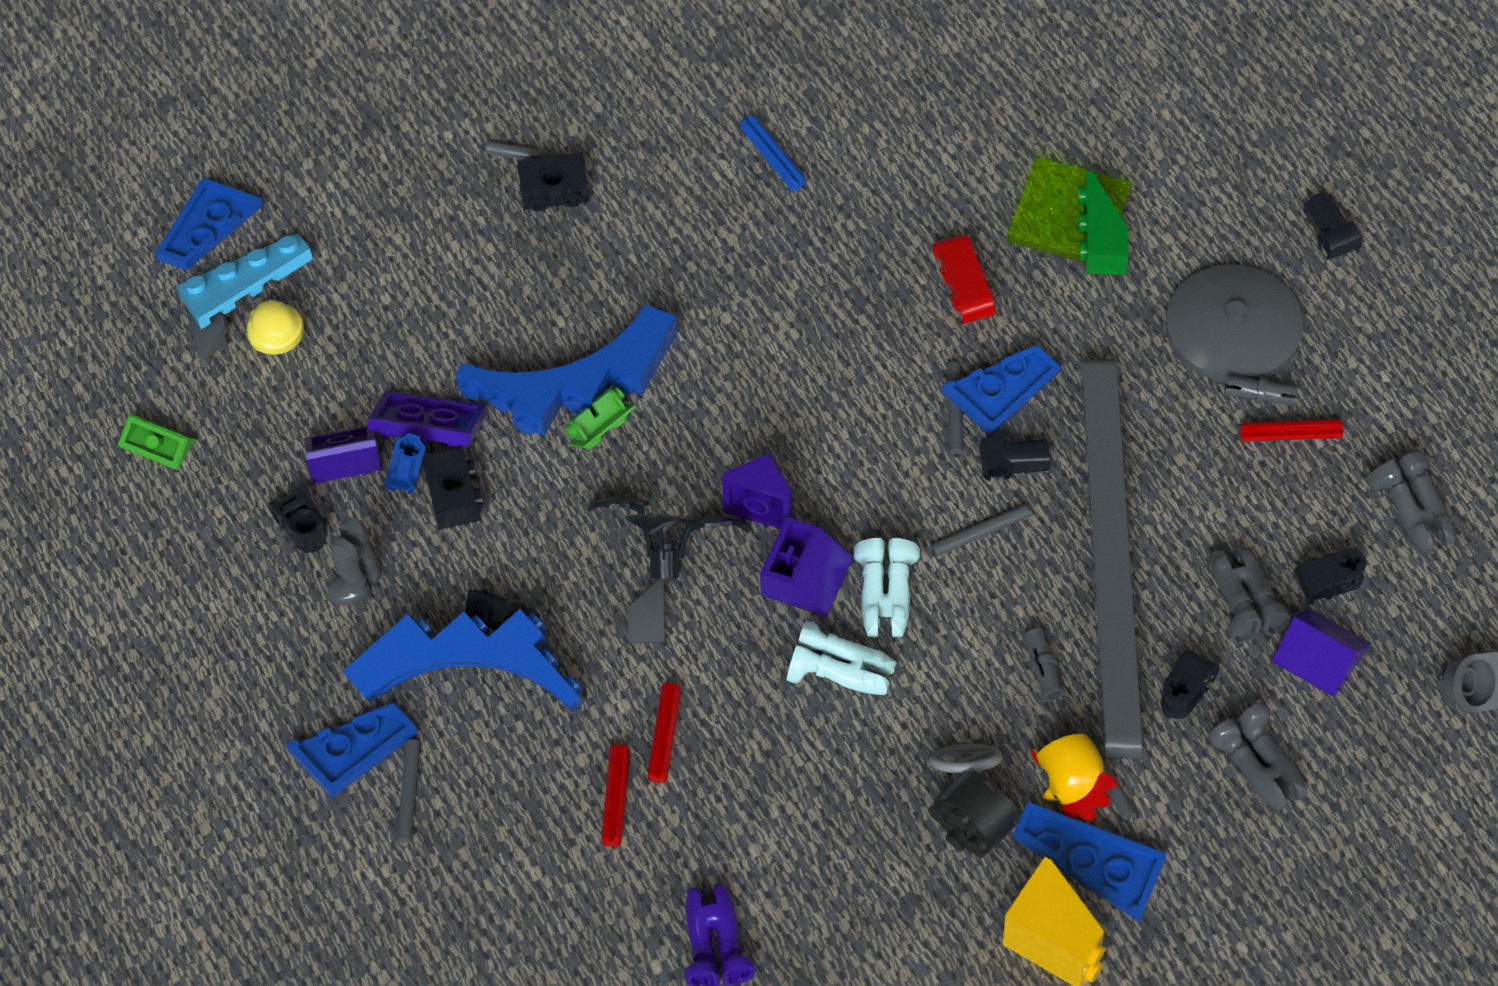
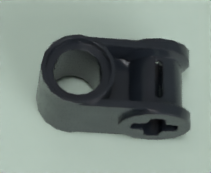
(296, 516)
(1330, 575)
(1187, 684)

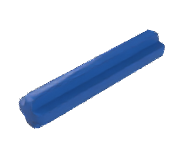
(773, 153)

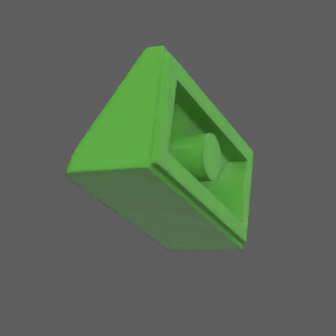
(155, 441)

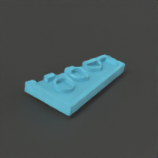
(232, 280)

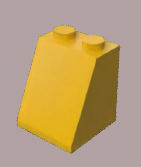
(1055, 928)

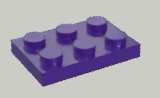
(427, 417)

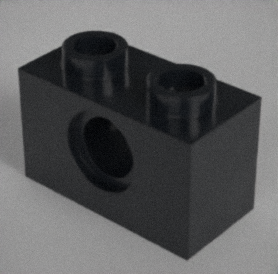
(540, 174)
(451, 470)

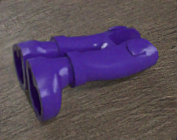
(700, 922)

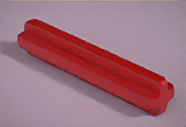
(1291, 430)
(664, 732)
(615, 795)

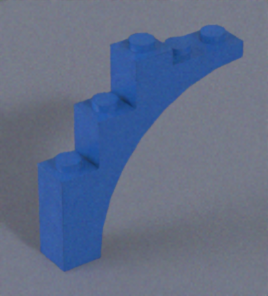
(538, 395)
(409, 651)

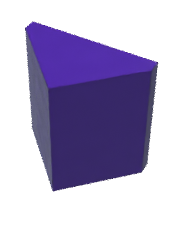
(342, 454)
(757, 493)
(1320, 651)

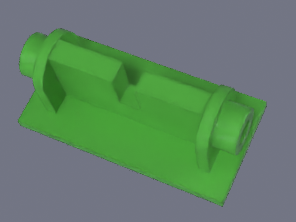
(589, 428)

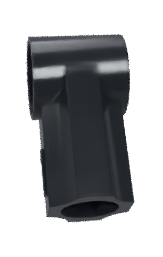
(1331, 228)
(1004, 458)

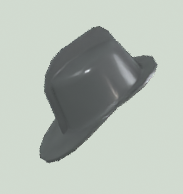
(1474, 678)

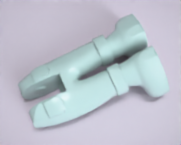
(897, 600)
(851, 674)

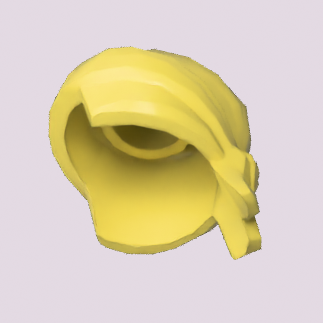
(275, 327)

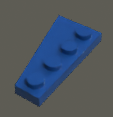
(1099, 860)

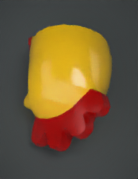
(1075, 776)

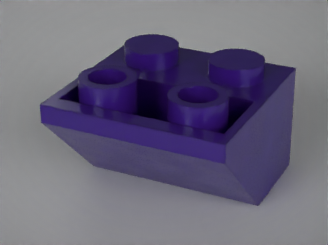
(804, 568)

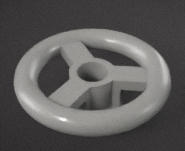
(965, 757)

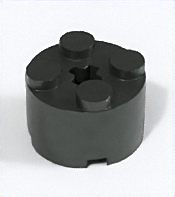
(973, 814)

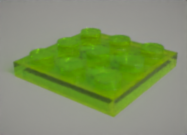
(1050, 209)

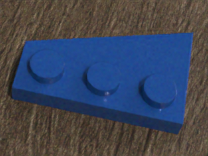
(205, 222)
(1003, 389)
(348, 752)

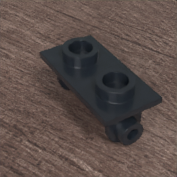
(492, 608)

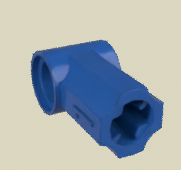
(405, 463)

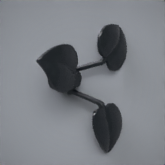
(663, 553)

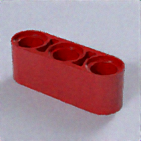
(965, 277)

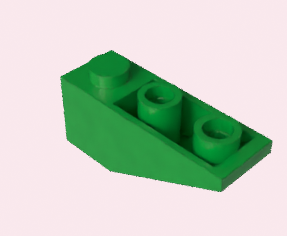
(1105, 231)

